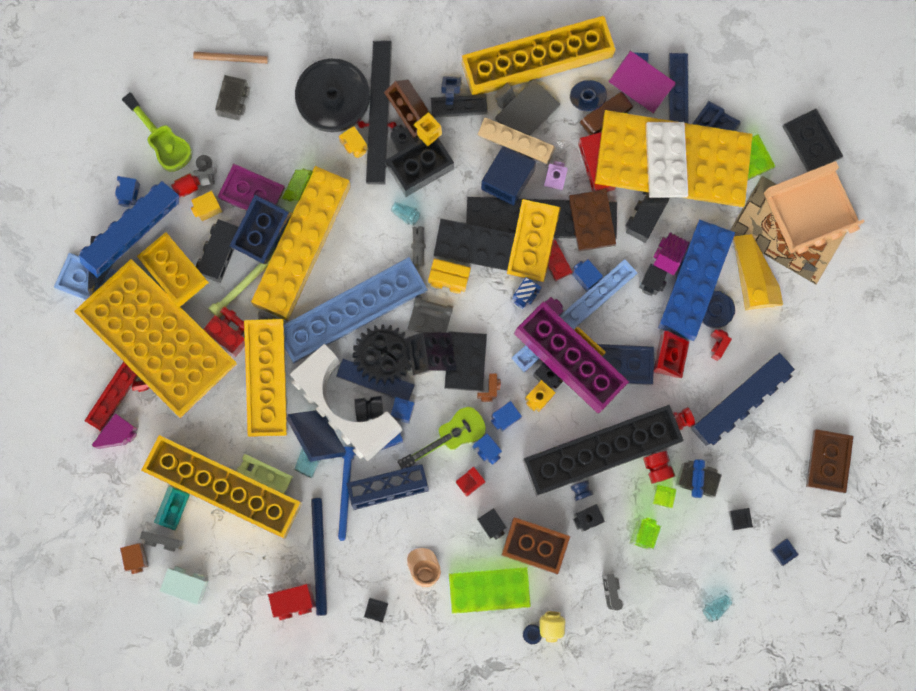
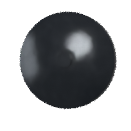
(332, 95)

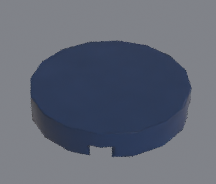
(721, 312)

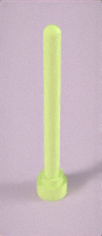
(216, 308)

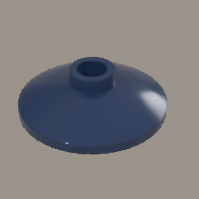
(588, 95)

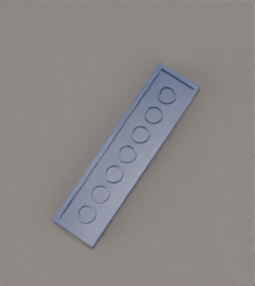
(352, 309)

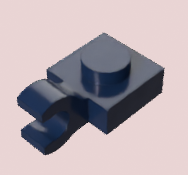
(451, 86)

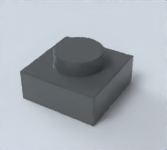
(504, 96)

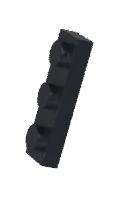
(462, 106)

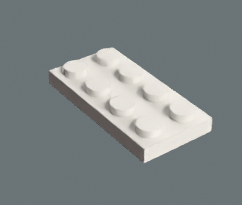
(666, 159)

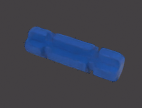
(698, 478)

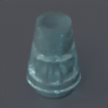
(406, 213)
(716, 608)

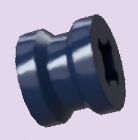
(581, 490)

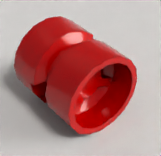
(659, 467)

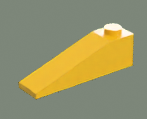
(756, 278)

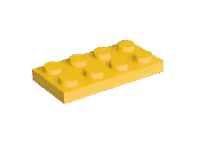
(533, 240)
(172, 269)

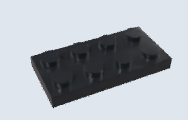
(474, 244)

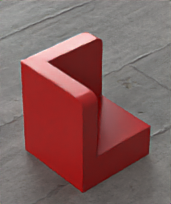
(470, 481)

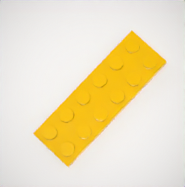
(265, 377)

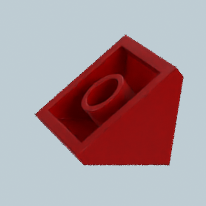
(671, 355)

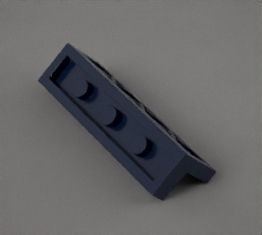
(387, 494)

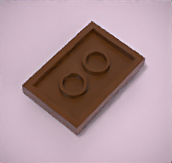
(592, 220)
(829, 461)

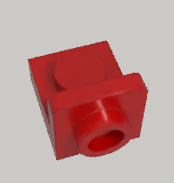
(719, 347)

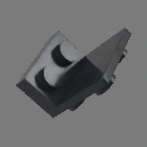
(431, 352)

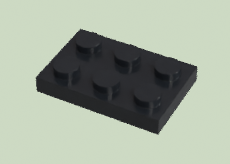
(812, 140)
(469, 360)

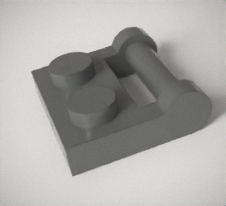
(424, 322)
(611, 586)

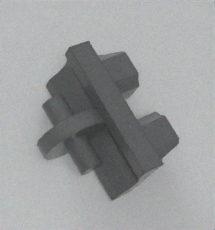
(205, 171)

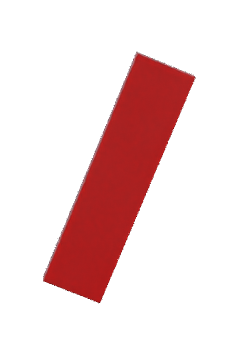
(111, 397)

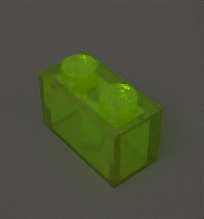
(645, 533)

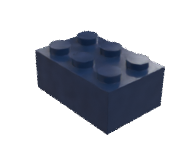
(261, 229)

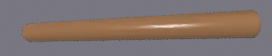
(230, 57)

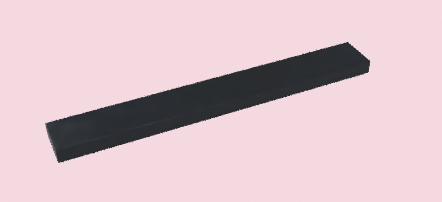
(378, 113)

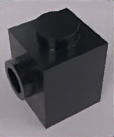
(653, 280)
(547, 376)
(588, 518)

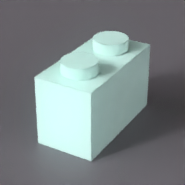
(184, 585)

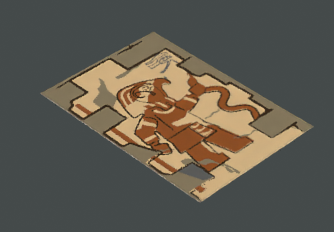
(759, 221)

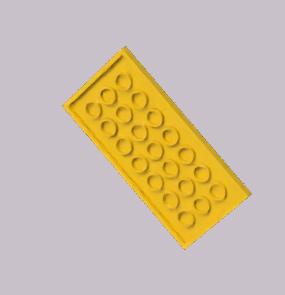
(714, 158)
(155, 338)

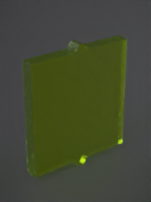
(297, 185)

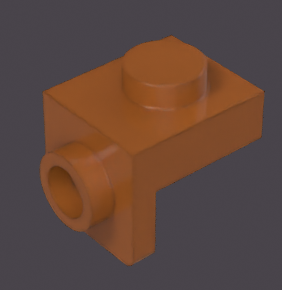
(494, 385)

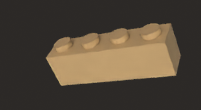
(516, 141)

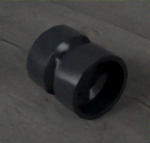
(368, 409)

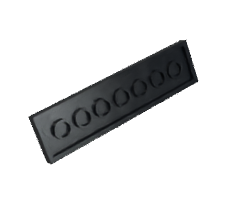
(504, 216)

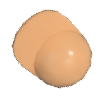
(423, 567)

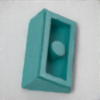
(171, 508)

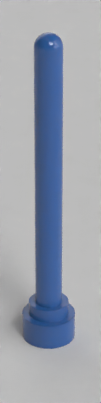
(345, 494)

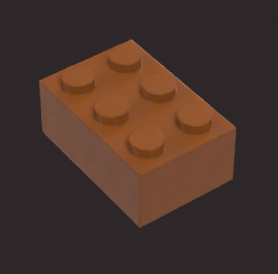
(535, 545)

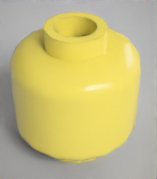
(552, 626)

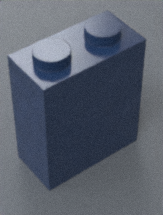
(508, 175)

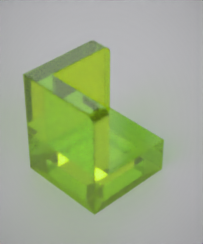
(664, 496)

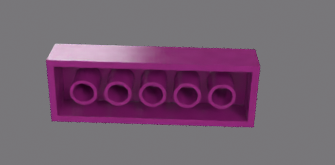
(570, 357)

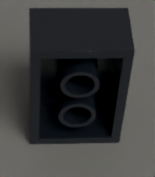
(419, 165)

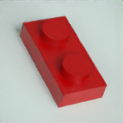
(558, 264)

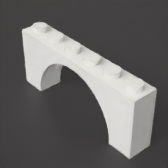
(366, 436)

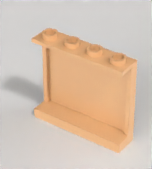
(812, 208)

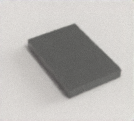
(528, 109)

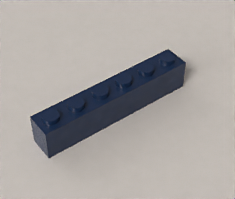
(742, 399)

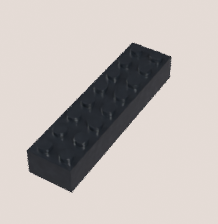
(602, 450)

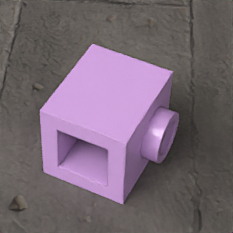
(556, 175)

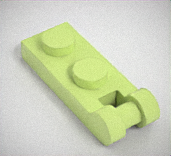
(265, 474)

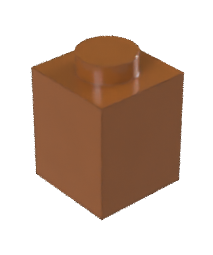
(134, 558)

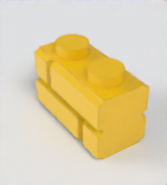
(449, 275)

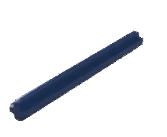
(319, 557)

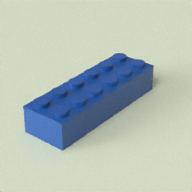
(696, 280)

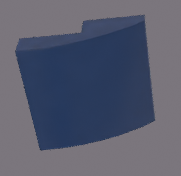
(715, 117)

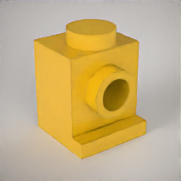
(428, 129)
(353, 142)

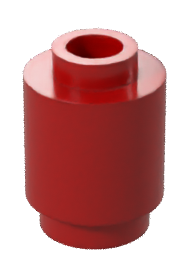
(186, 185)

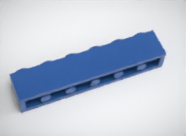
(128, 229)

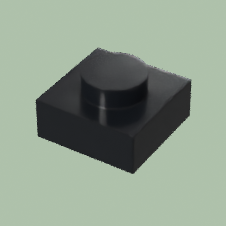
(740, 519)
(376, 610)

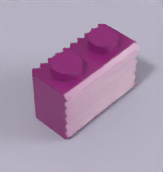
(670, 253)

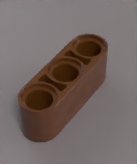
(593, 121)

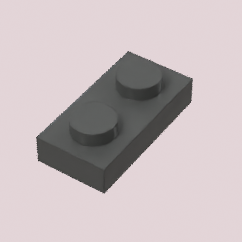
(169, 543)

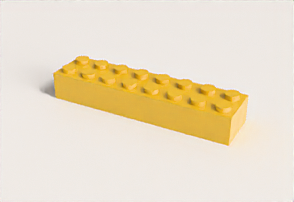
(538, 56)
(301, 243)
(222, 487)

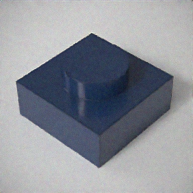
(784, 552)

